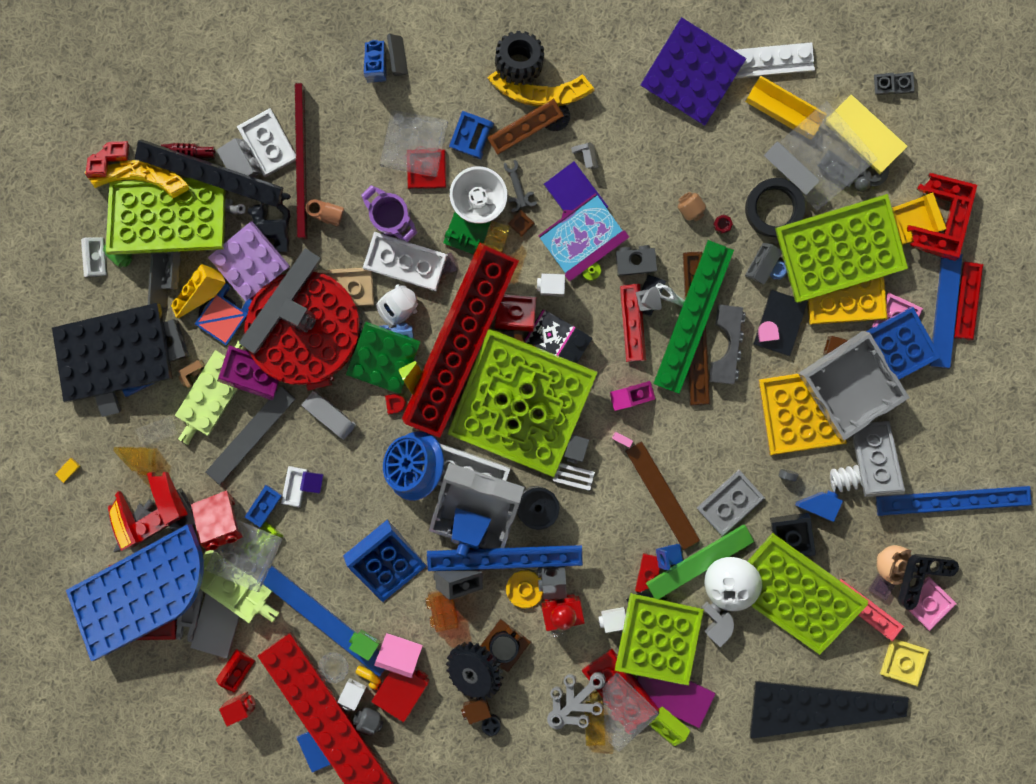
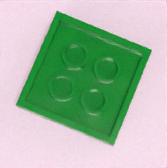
(380, 357)

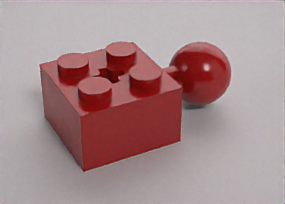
(562, 613)

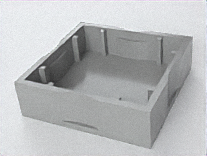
(853, 385)
(479, 495)

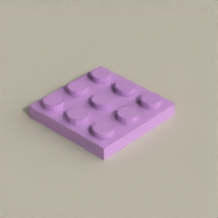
(248, 261)

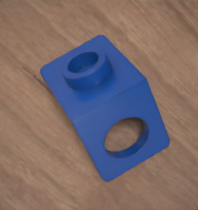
(668, 556)

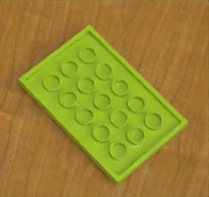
(151, 221)
(841, 248)
(803, 595)

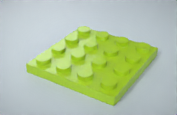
(659, 639)

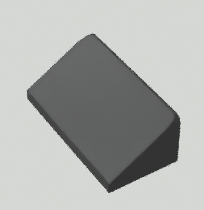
(397, 55)
(763, 263)

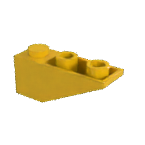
(201, 288)

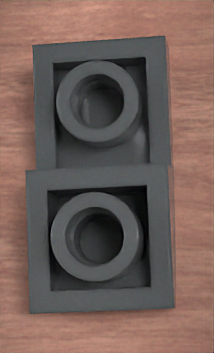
(894, 83)
(108, 404)

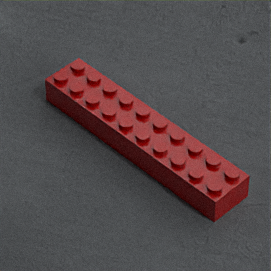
(459, 340)
(322, 713)

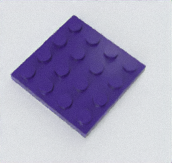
(693, 71)

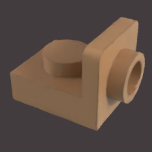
(193, 369)

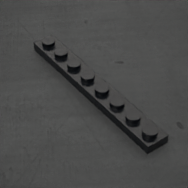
(209, 173)

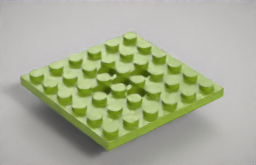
(503, 369)

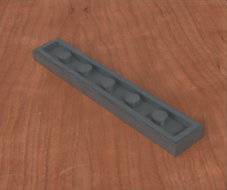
(288, 288)
(250, 435)

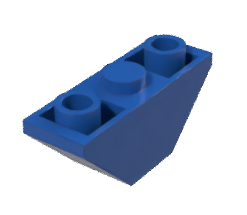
(375, 62)

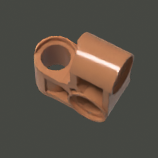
(328, 212)

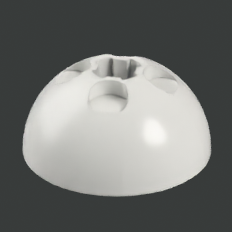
(484, 186)
(733, 583)

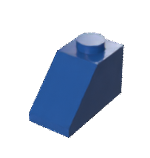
(822, 504)

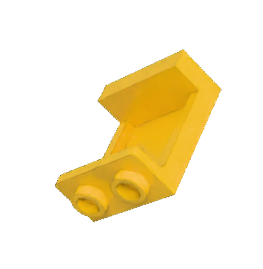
(918, 213)

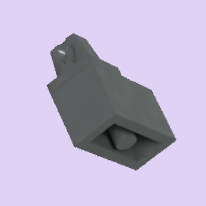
(458, 582)

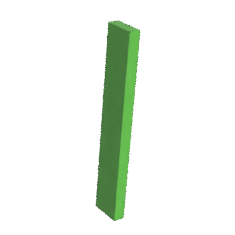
(699, 562)

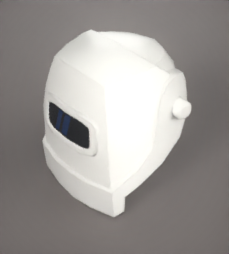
(397, 305)

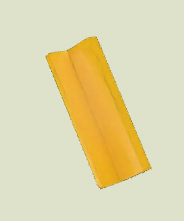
(779, 103)

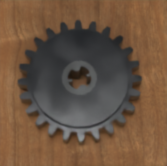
(474, 671)

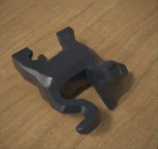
(274, 229)

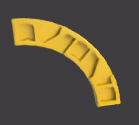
(539, 95)

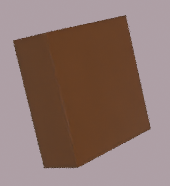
(521, 223)

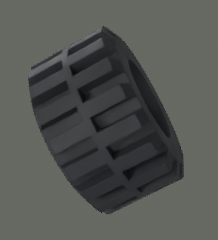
(519, 44)

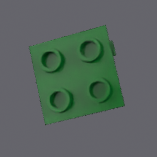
(465, 235)

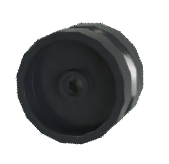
(538, 496)

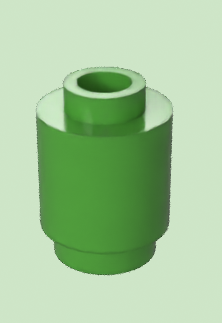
(119, 259)

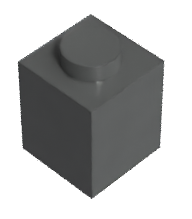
(576, 449)

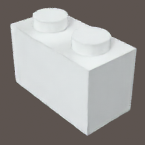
(551, 285)

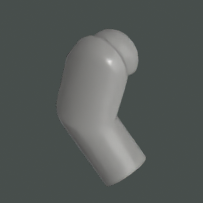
(234, 209)

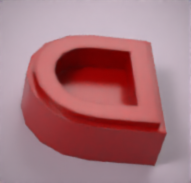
(395, 403)

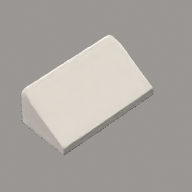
(93, 256)

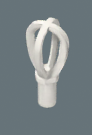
(674, 298)

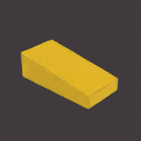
(67, 470)

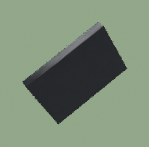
(787, 316)

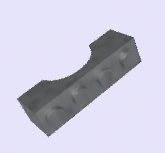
(730, 320)

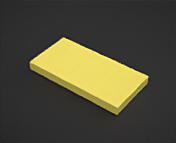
(872, 132)

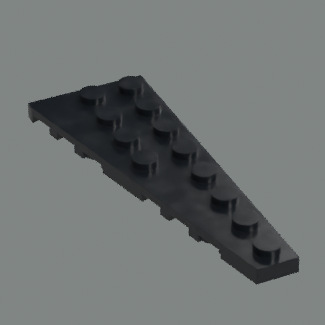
(800, 708)

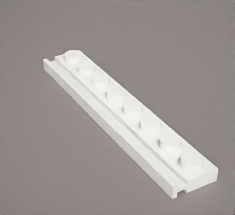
(776, 60)

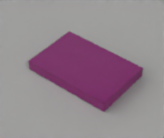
(243, 373)

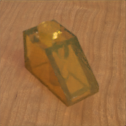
(138, 458)

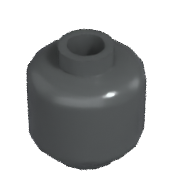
(367, 721)

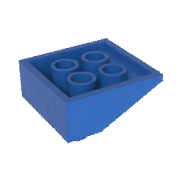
(384, 561)

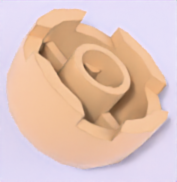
(893, 563)

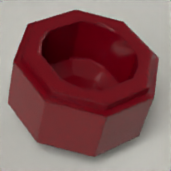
(723, 224)

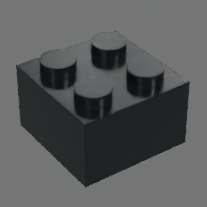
(795, 531)

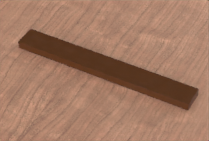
(699, 366)

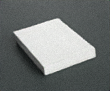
(267, 142)

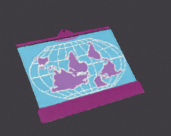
(583, 236)

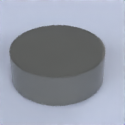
(788, 475)

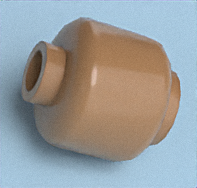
(691, 206)

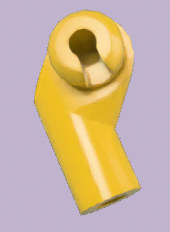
(369, 675)

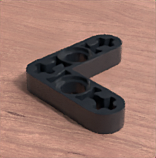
(922, 569)

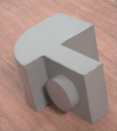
(723, 625)

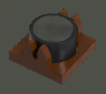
(505, 644)

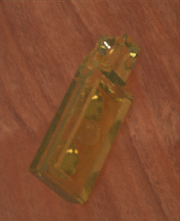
(595, 730)

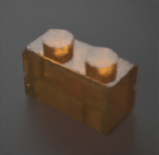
(443, 612)

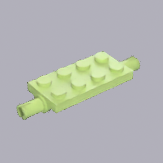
(206, 399)
(235, 597)

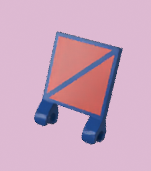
(222, 317)

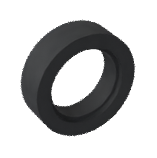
(773, 184)

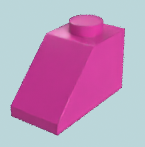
(632, 395)

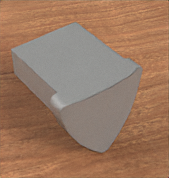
(588, 153)
(649, 299)

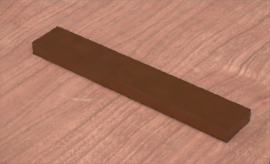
(662, 495)

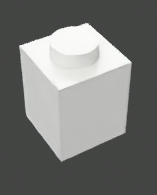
(612, 619)
(351, 694)

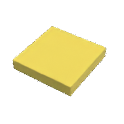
(904, 662)

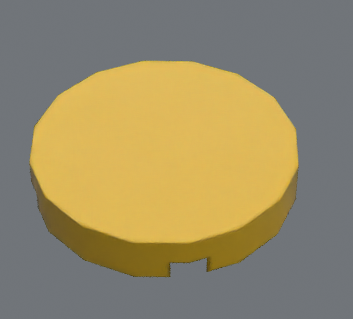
(519, 587)

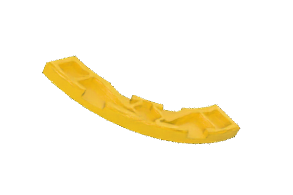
(142, 171)

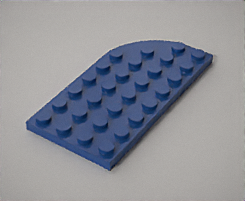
(138, 593)

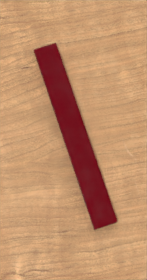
(301, 180)

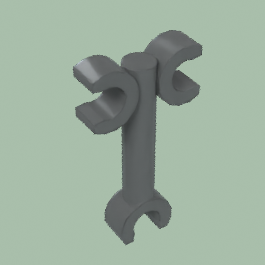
(521, 200)

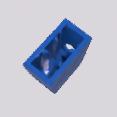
(468, 530)

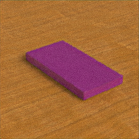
(682, 701)

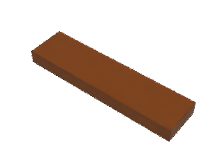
(525, 126)

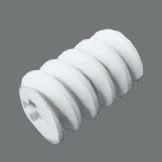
(845, 478)

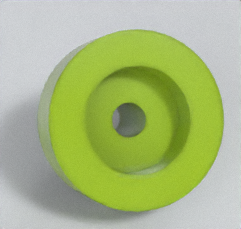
(587, 274)

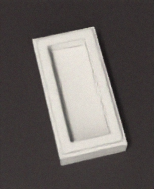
(292, 494)

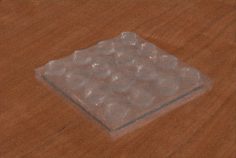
(829, 151)

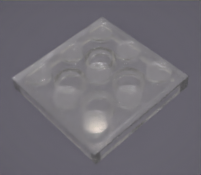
(414, 143)
(247, 559)

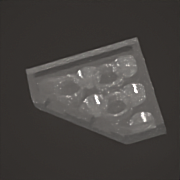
(624, 712)

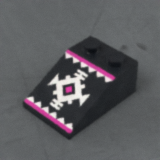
(558, 337)

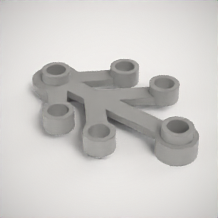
(574, 703)

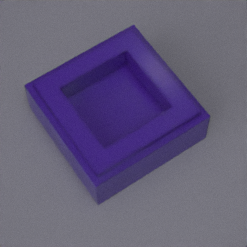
(311, 482)

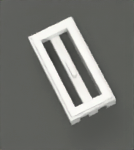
(589, 480)

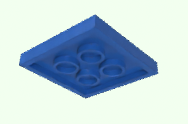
(904, 343)

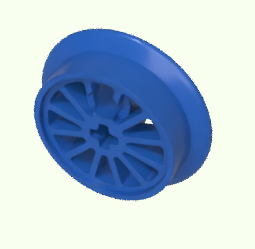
(412, 465)

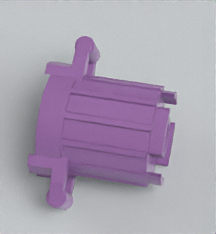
(389, 214)

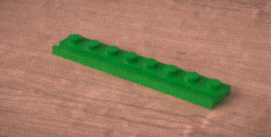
(693, 316)

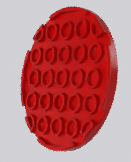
(322, 351)

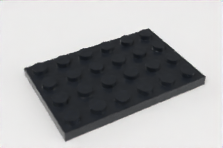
(112, 352)

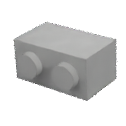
(238, 158)

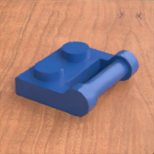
(465, 132)

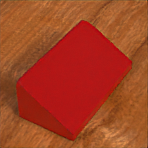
(235, 670)

